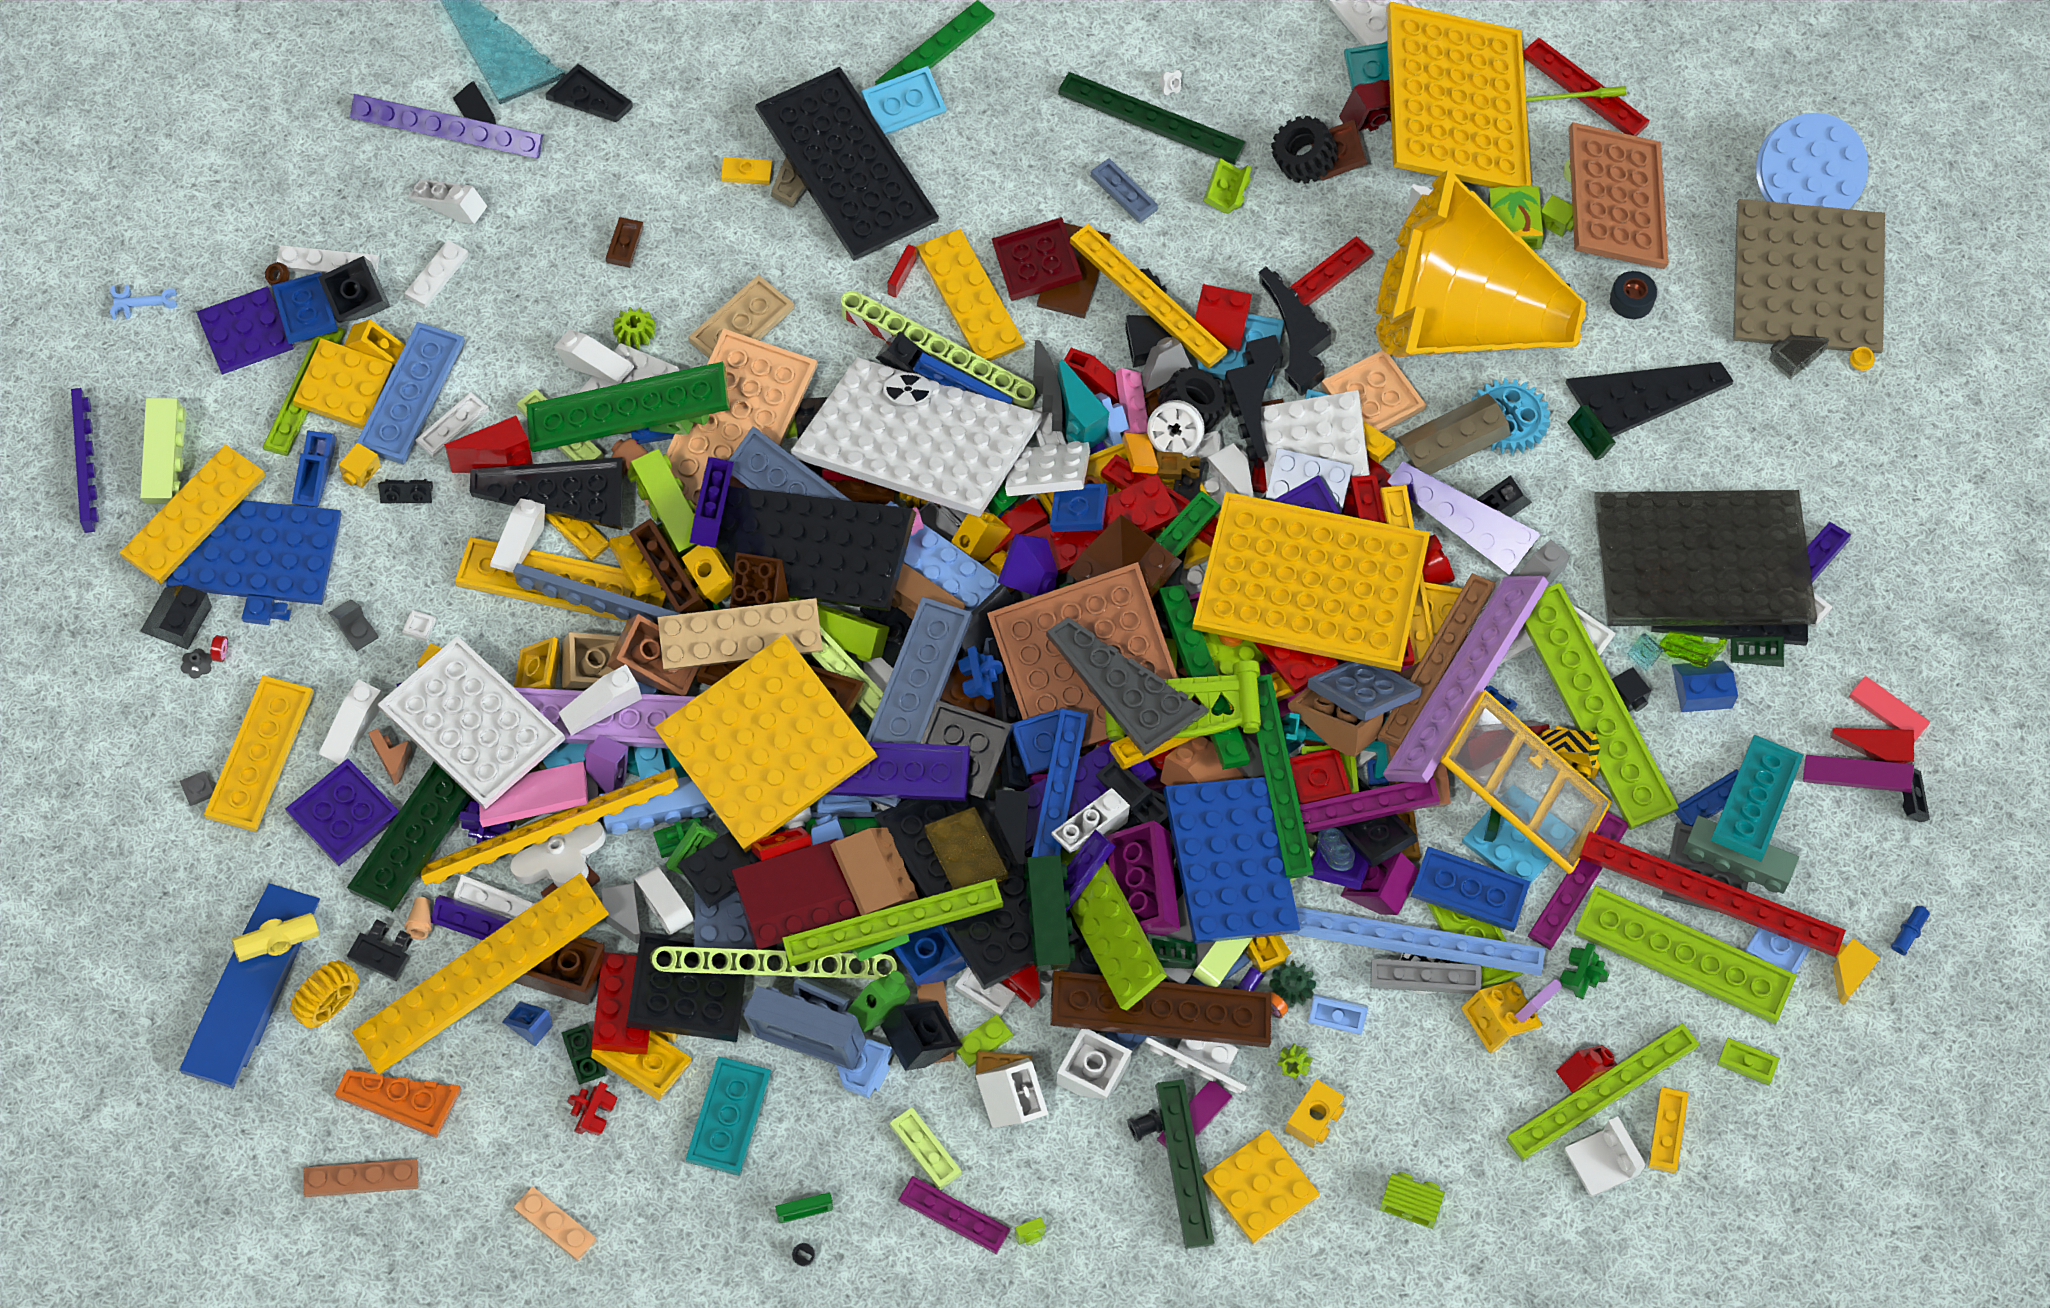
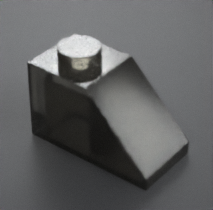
(1796, 353)

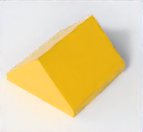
(538, 665)

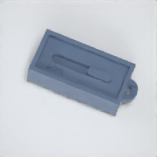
(804, 1026)

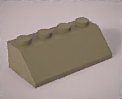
(1455, 435)

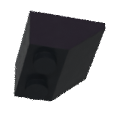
(354, 290)
(178, 615)
(920, 1034)

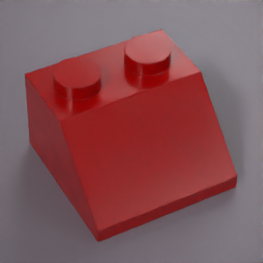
(1224, 314)

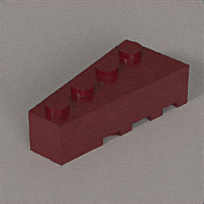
(1368, 105)

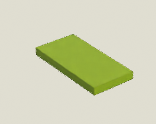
(1460, 924)

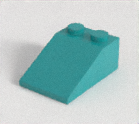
(1082, 412)

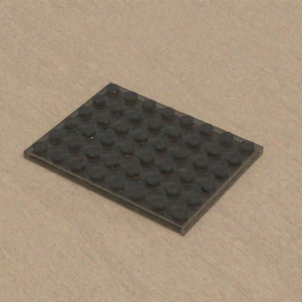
(1704, 558)

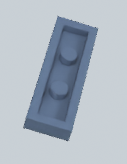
(1124, 190)

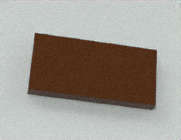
(1076, 296)

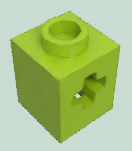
(1557, 216)

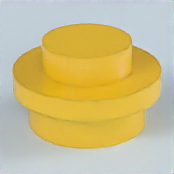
(1862, 358)

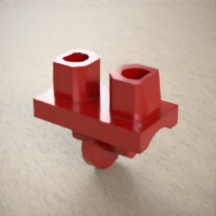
(588, 1120)

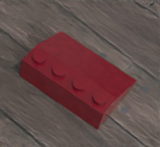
(793, 894)

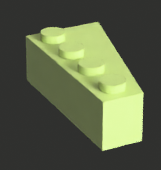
(162, 450)

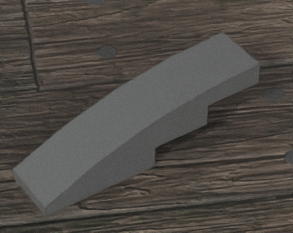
(1046, 383)

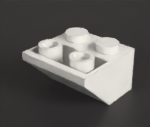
(1011, 1093)

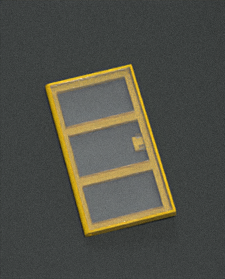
(1525, 781)

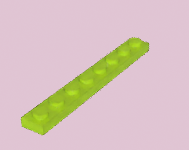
(892, 922)
(1602, 1092)

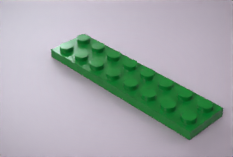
(627, 407)

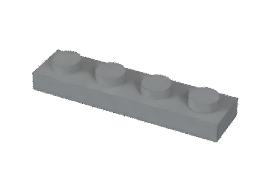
(1425, 976)

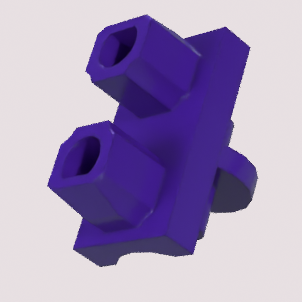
(471, 821)

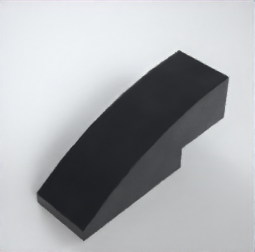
(1142, 803)

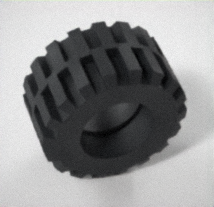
(1295, 136)
(1199, 391)

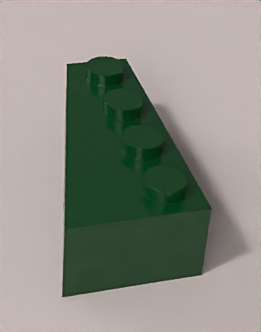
(1048, 913)

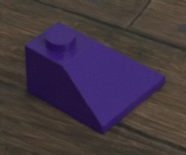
(1029, 566)

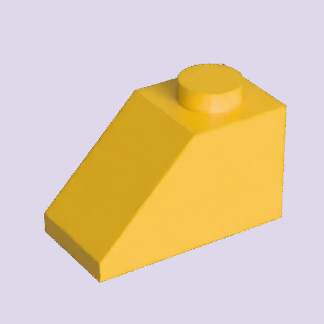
(374, 341)
(1852, 967)

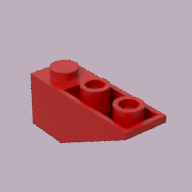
(1093, 373)

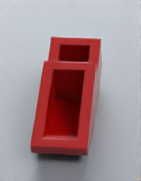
(1020, 520)

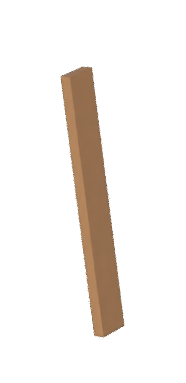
(1439, 656)

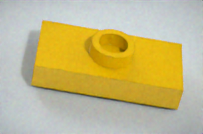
(746, 171)

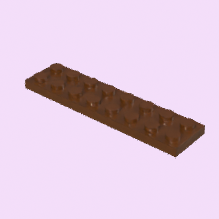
(1165, 1011)

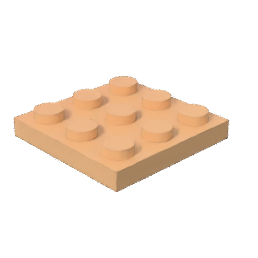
(1383, 390)

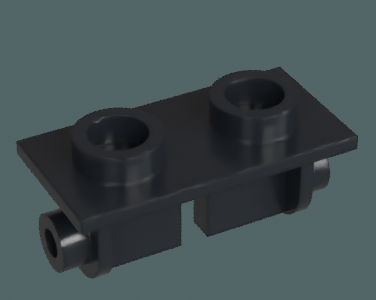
(405, 492)

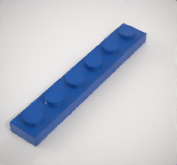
(1059, 781)

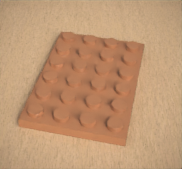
(1617, 196)

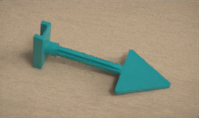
(1294, 732)

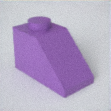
(607, 763)

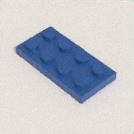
(1470, 889)

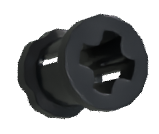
(1145, 1125)

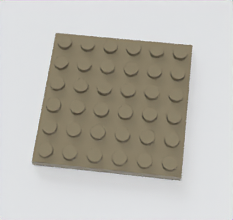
(1809, 274)

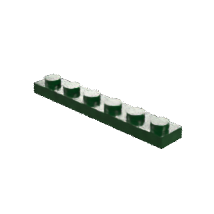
(1184, 1164)

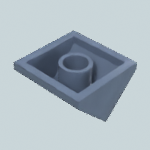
(818, 992)

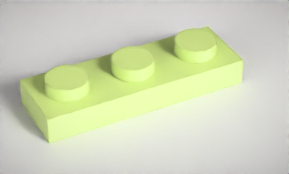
(925, 1148)

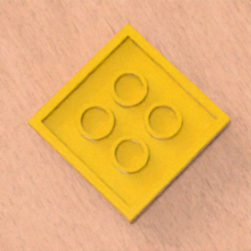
(342, 384)
(1260, 1186)

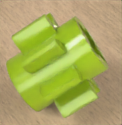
(1301, 1060)

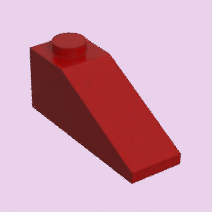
(1879, 744)

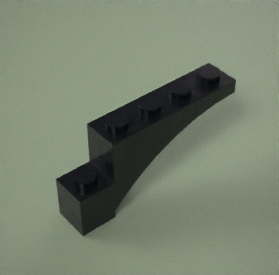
(1304, 331)
(1246, 391)

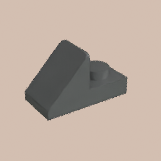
(353, 624)

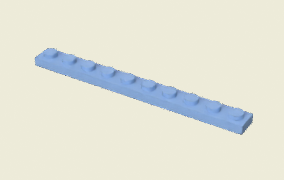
(1420, 941)

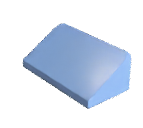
(1337, 1014)

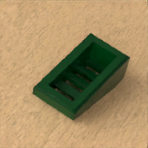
(1757, 659)
(1167, 944)

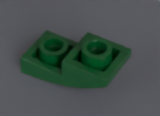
(579, 1048)

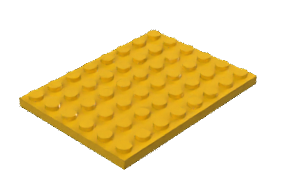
(1457, 97)
(1312, 581)

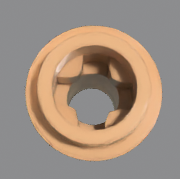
(419, 920)

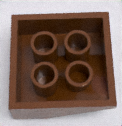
(1124, 545)

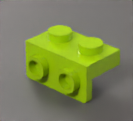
(1227, 186)

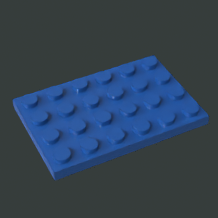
(265, 553)
(1230, 860)

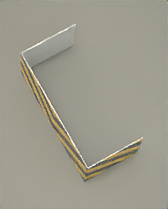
(1573, 741)

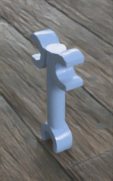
(124, 301)

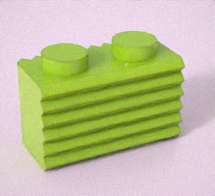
(1412, 1199)

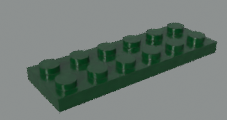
(410, 839)

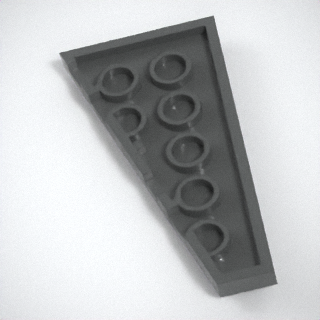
(1131, 693)

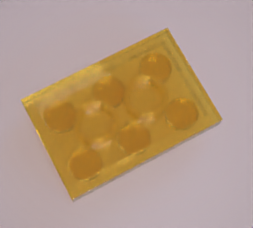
(965, 849)

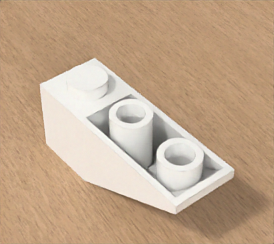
(450, 199)
(1104, 814)

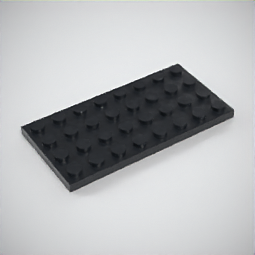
(846, 163)
(826, 545)
(991, 942)

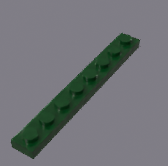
(1151, 118)

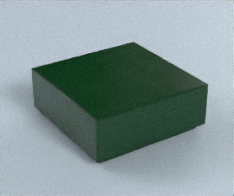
(1492, 825)

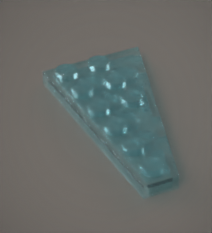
(500, 52)

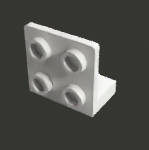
(1605, 1158)

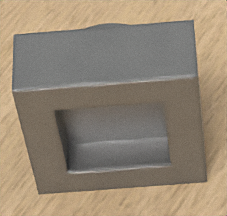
(197, 788)

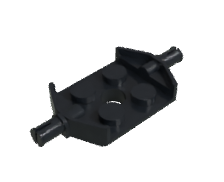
(894, 620)

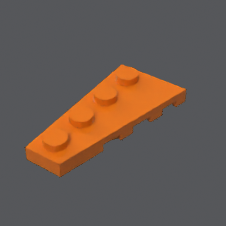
(407, 1102)

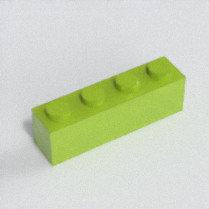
(853, 632)

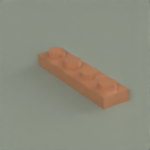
(360, 1178)

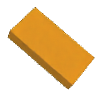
(1140, 453)

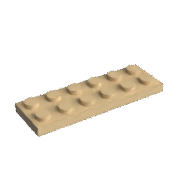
(737, 633)

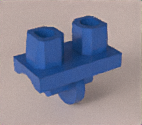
(984, 671)

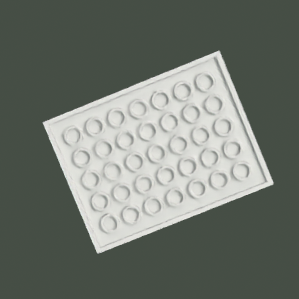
(940, 450)

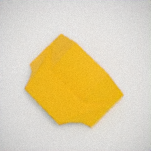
(1267, 952)

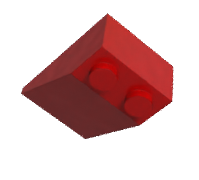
(490, 447)

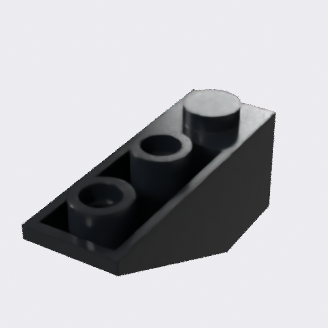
(900, 353)

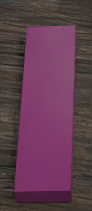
(1858, 773)
(954, 1215)

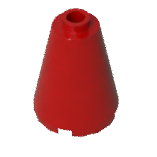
(1436, 564)

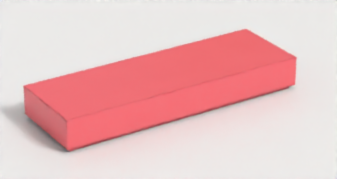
(1888, 707)

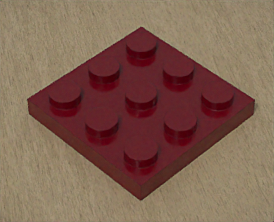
(1036, 259)

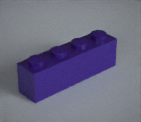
(711, 502)

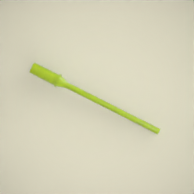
(1601, 92)

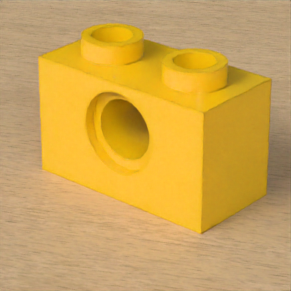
(702, 561)
(1319, 1099)

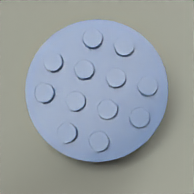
(1812, 162)

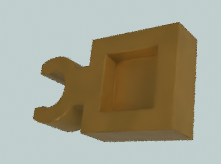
(1172, 465)

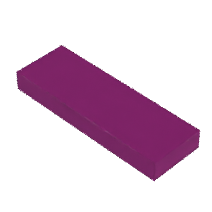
(1205, 1107)

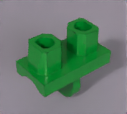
(669, 838)
(1588, 973)

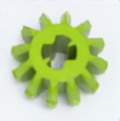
(624, 329)

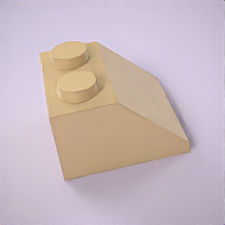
(585, 659)

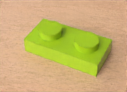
(984, 1038)
(1748, 1061)

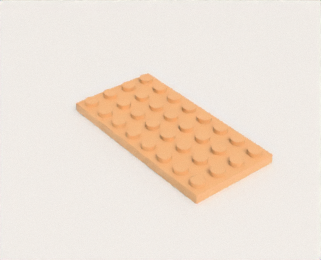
(762, 393)

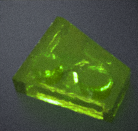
(1692, 648)

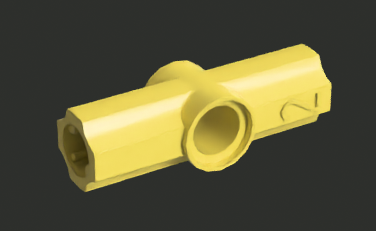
(275, 937)

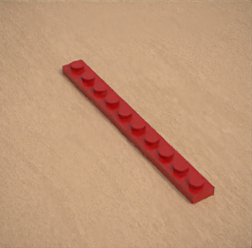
(1712, 894)

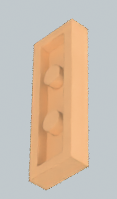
(555, 1223)

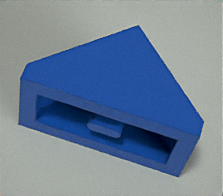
(529, 1022)

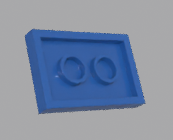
(304, 308)

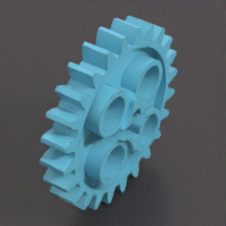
(1526, 406)

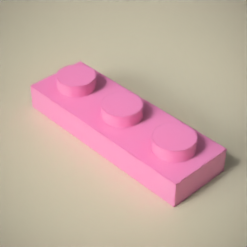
(1132, 399)

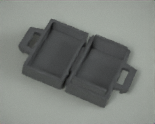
(943, 519)

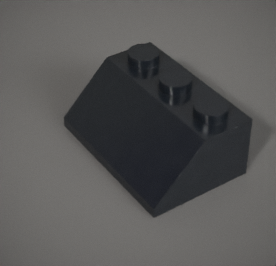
(980, 625)

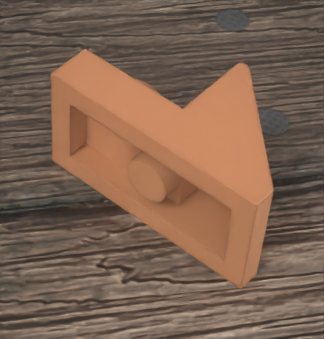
(392, 757)

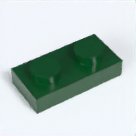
(1591, 432)

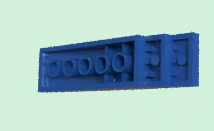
(245, 997)

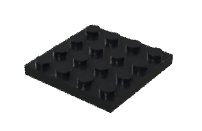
(684, 1001)

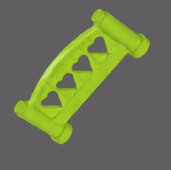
(1237, 689)

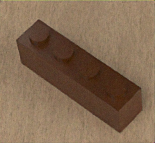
(667, 568)

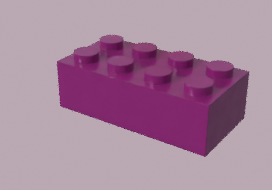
(1146, 876)

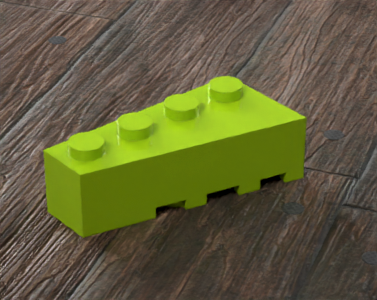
(665, 499)

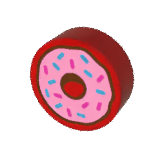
(219, 648)

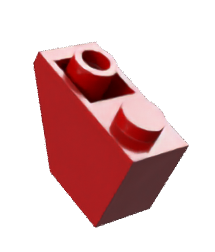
(1586, 1067)

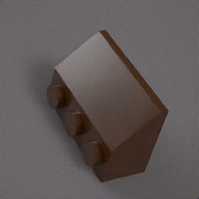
(569, 971)

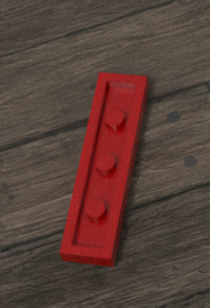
(1332, 271)

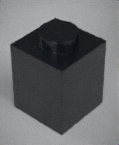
(1632, 689)

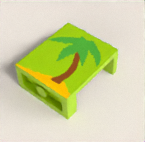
(1519, 211)

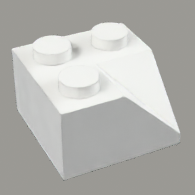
(1093, 1066)

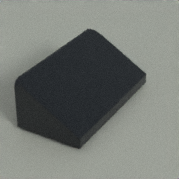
(473, 105)

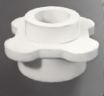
(1170, 82)

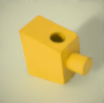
(980, 535)

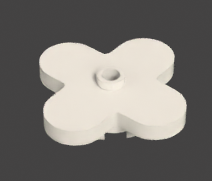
(559, 856)

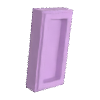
(1538, 1001)

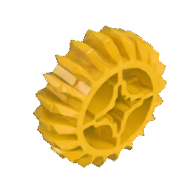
(324, 994)

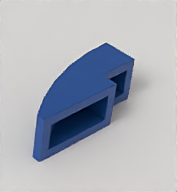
(313, 468)

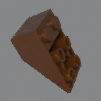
(757, 581)

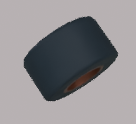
(1633, 295)

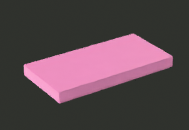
(539, 794)

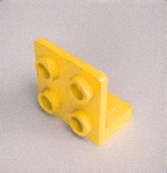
(1494, 1012)

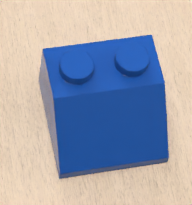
(1705, 687)
(930, 956)

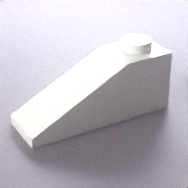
(591, 357)
(1232, 470)
(519, 534)
(601, 700)
(351, 722)

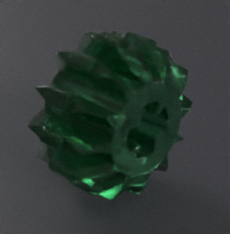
(1303, 982)

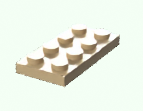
(749, 313)

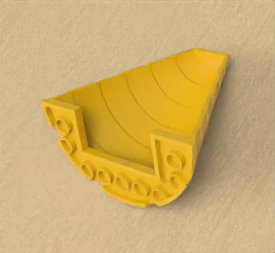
(1469, 284)

